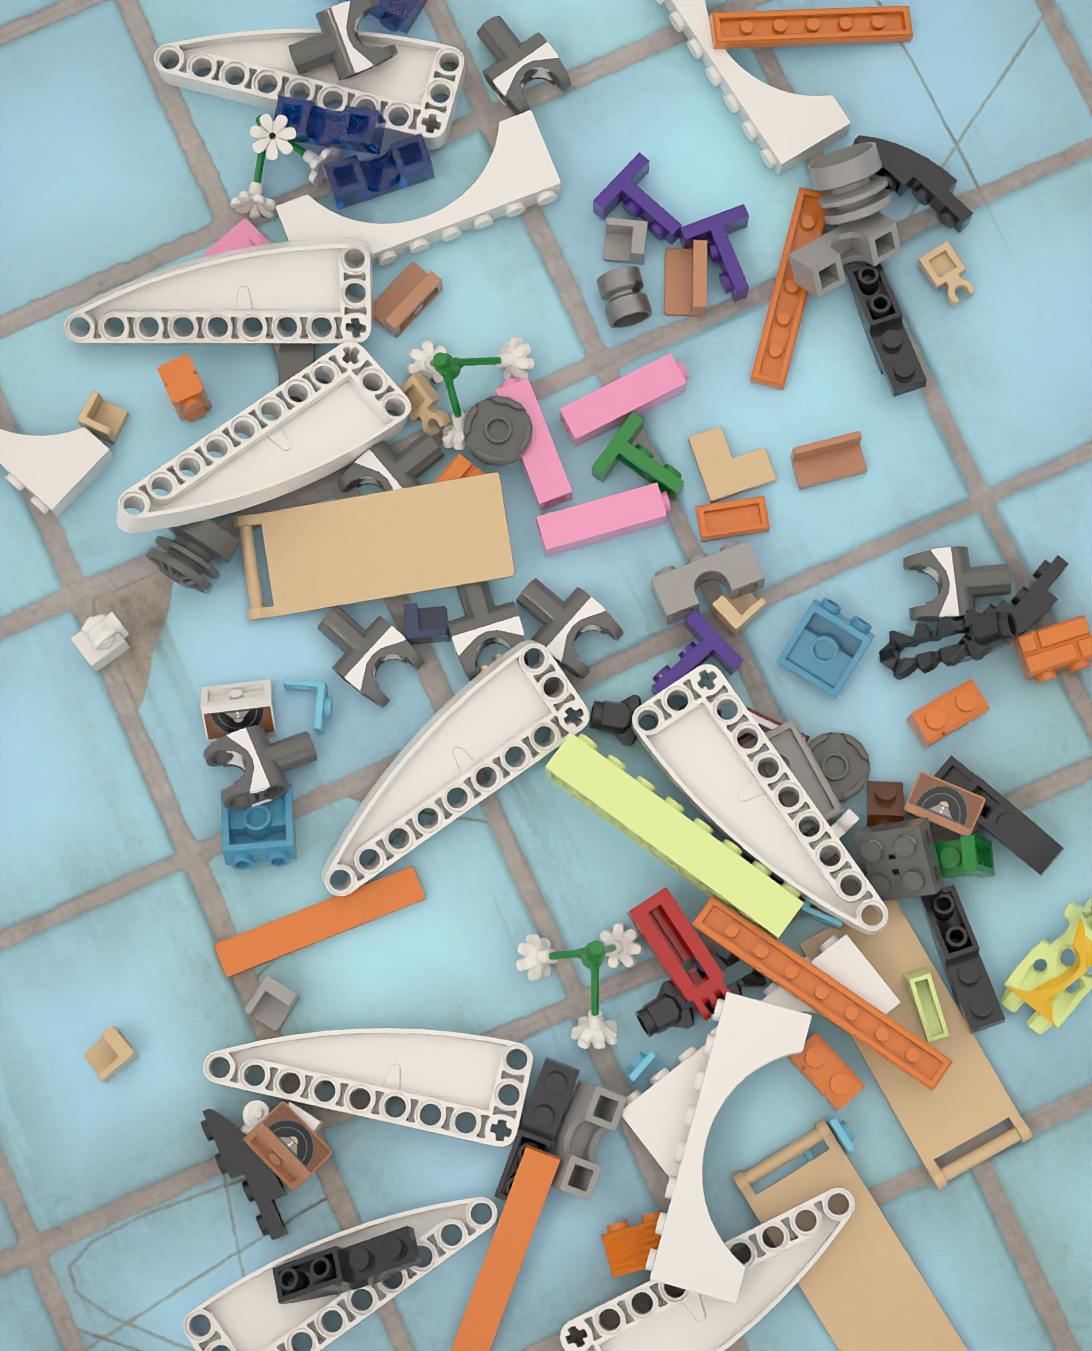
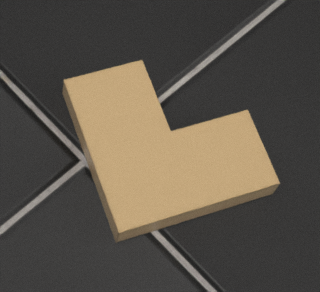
(728, 475)

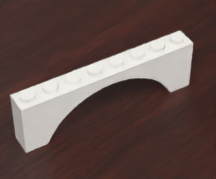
(781, 122)
(513, 179)
(53, 465)
(661, 1110)
(689, 1246)

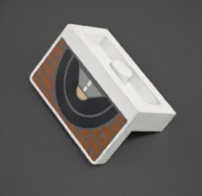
(236, 707)

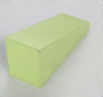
(926, 1004)

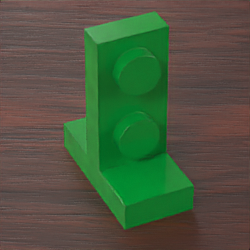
(637, 459)
(965, 857)

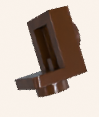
(884, 802)

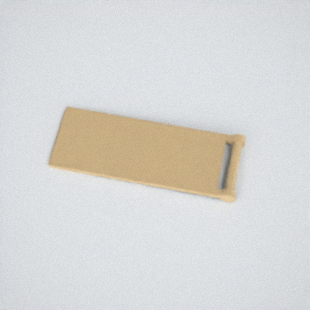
(379, 545)
(969, 1093)
(865, 1278)

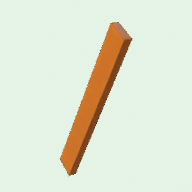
(822, 993)

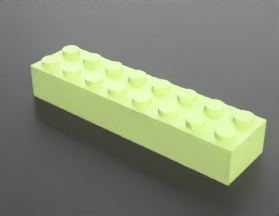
(671, 836)

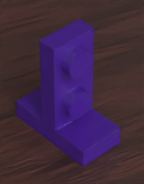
(636, 201)
(720, 249)
(695, 655)

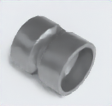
(625, 301)

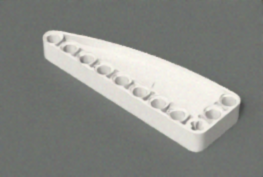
(262, 57)
(258, 281)
(283, 454)
(468, 733)
(724, 785)
(418, 1065)
(248, 1311)
(705, 1322)

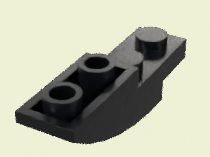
(928, 181)
(885, 329)
(1029, 603)
(1004, 820)
(961, 959)
(541, 1117)
(239, 1159)
(346, 1268)

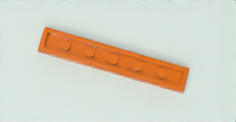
(810, 27)
(787, 297)
(319, 922)
(506, 1251)

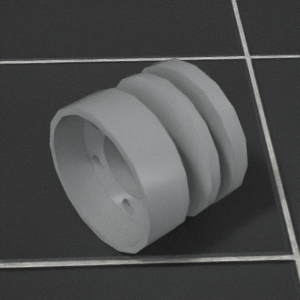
(853, 191)

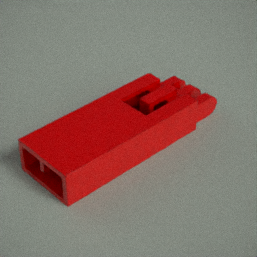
(674, 942)

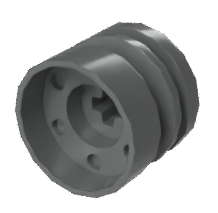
(191, 552)

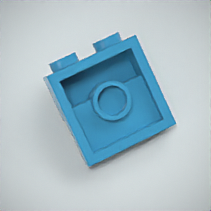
(826, 646)
(259, 833)

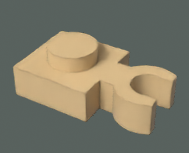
(944, 269)
(423, 403)

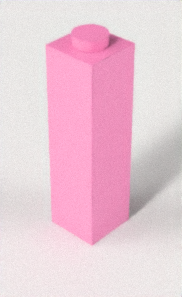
(616, 401)
(541, 458)
(603, 519)

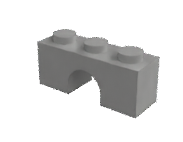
(820, 263)
(732, 566)
(588, 1118)

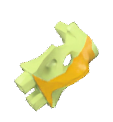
(1046, 989)

